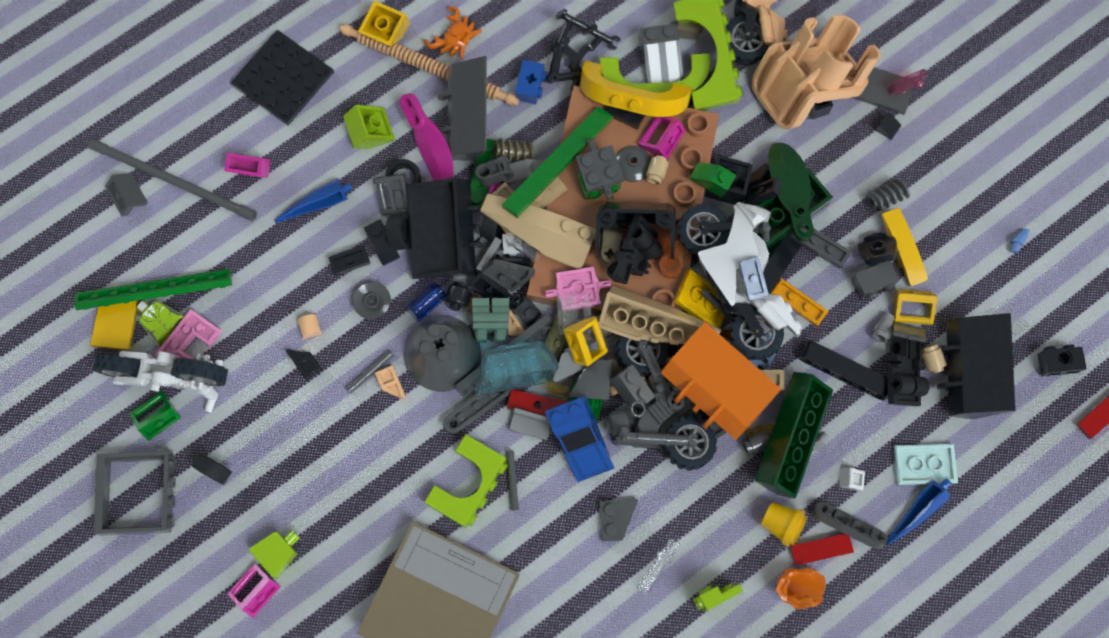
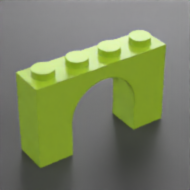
(464, 509)

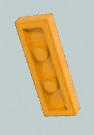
(800, 302)

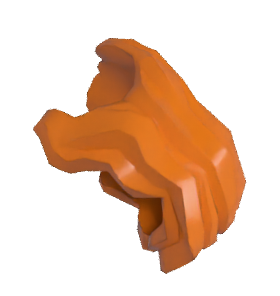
(801, 587)

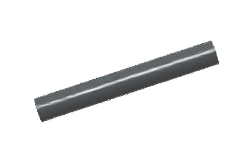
(715, 302)
(370, 371)
(512, 481)

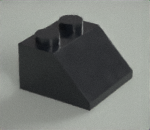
(739, 186)

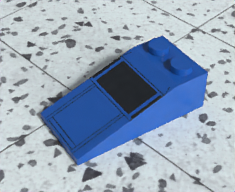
(580, 438)

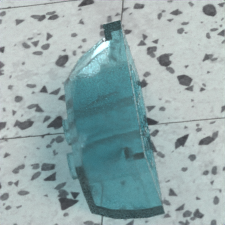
(516, 367)

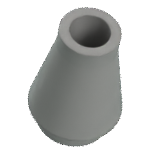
(883, 329)

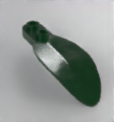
(794, 189)

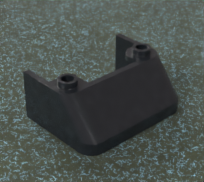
(623, 212)

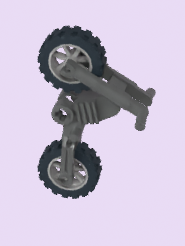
(661, 410)

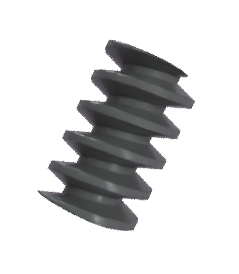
(887, 194)

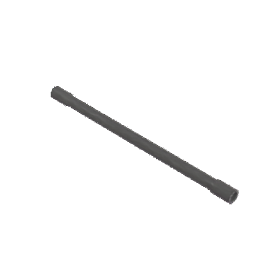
(240, 210)

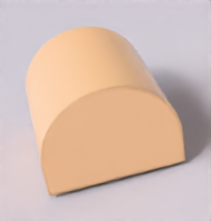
(309, 326)

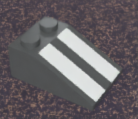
(661, 53)

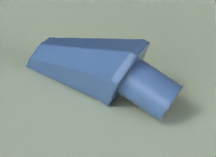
(1018, 240)

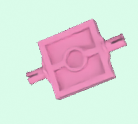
(579, 282)

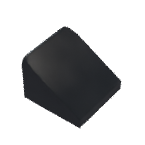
(889, 126)

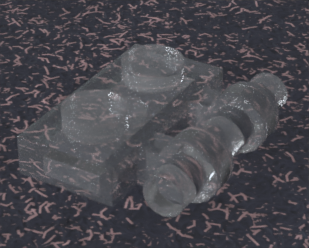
(567, 310)

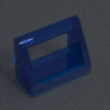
(426, 302)

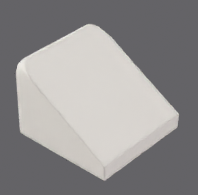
(852, 479)

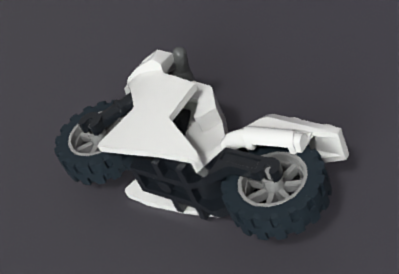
(719, 261)

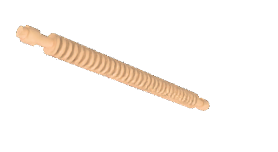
(421, 61)

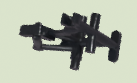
(560, 46)

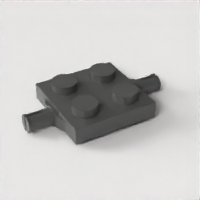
(600, 169)

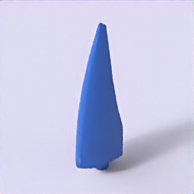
(321, 198)
(925, 505)

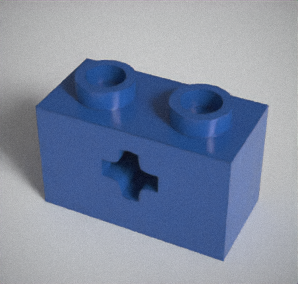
(530, 72)

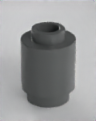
(756, 443)

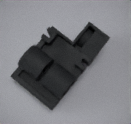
(638, 248)
(903, 375)

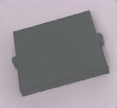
(909, 332)

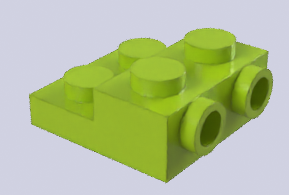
(712, 597)

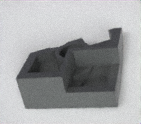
(594, 381)

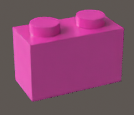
(247, 165)

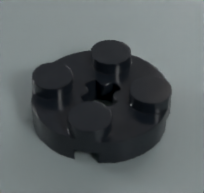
(886, 251)

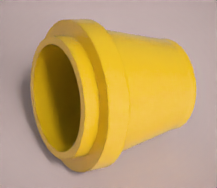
(784, 523)

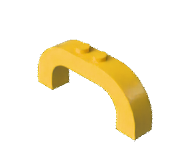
(630, 98)

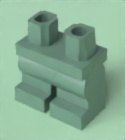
(493, 321)

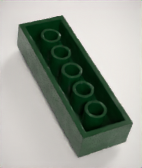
(779, 217)
(794, 435)

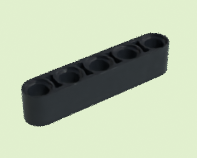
(845, 370)

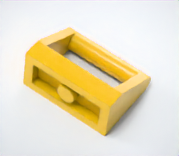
(915, 296)
(578, 344)

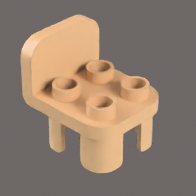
(812, 70)

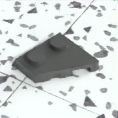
(508, 274)
(615, 518)

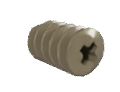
(513, 149)

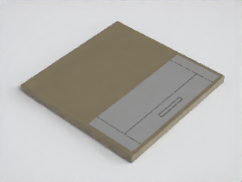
(438, 591)

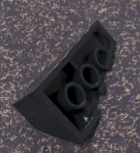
(779, 259)

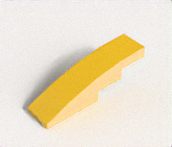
(907, 253)

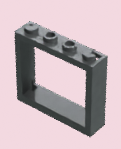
(102, 492)

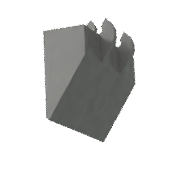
(466, 109)

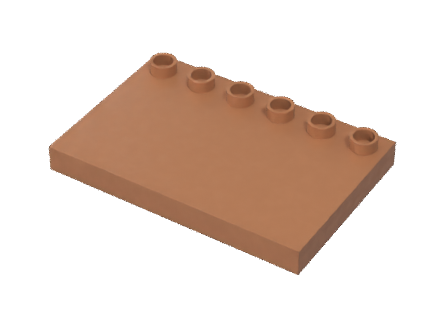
(676, 190)

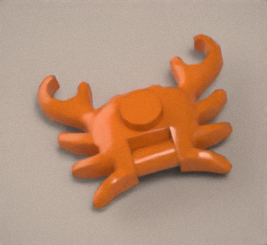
(456, 36)

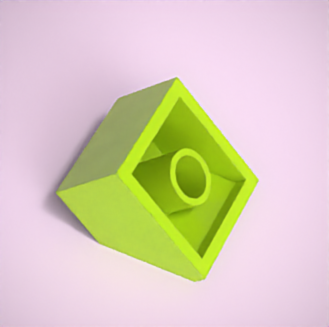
(368, 126)

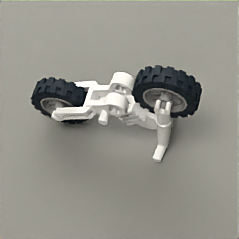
(165, 371)

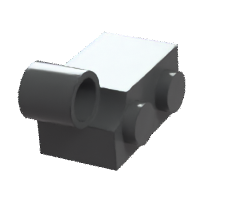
(632, 390)

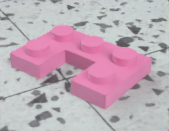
(190, 327)

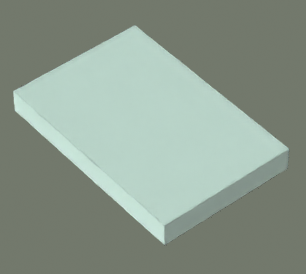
(924, 464)

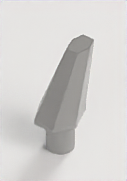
(820, 441)

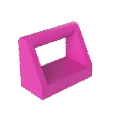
(667, 141)
(259, 595)

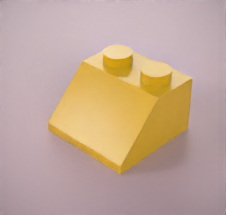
(384, 24)

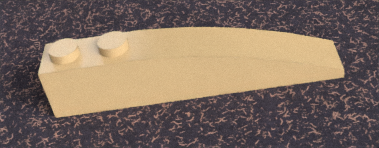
(545, 231)
(646, 319)

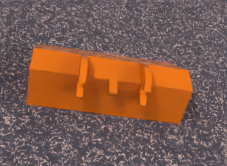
(720, 381)

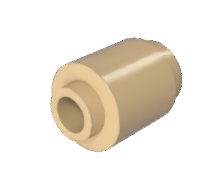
(657, 170)
(933, 358)

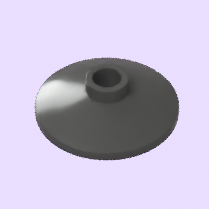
(630, 171)
(368, 292)

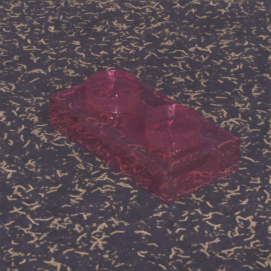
(913, 80)

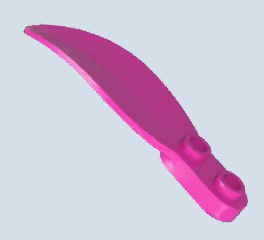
(429, 139)

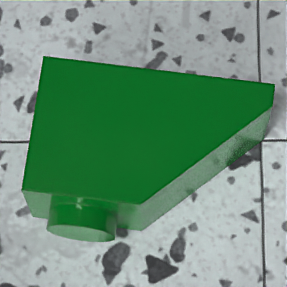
(713, 177)

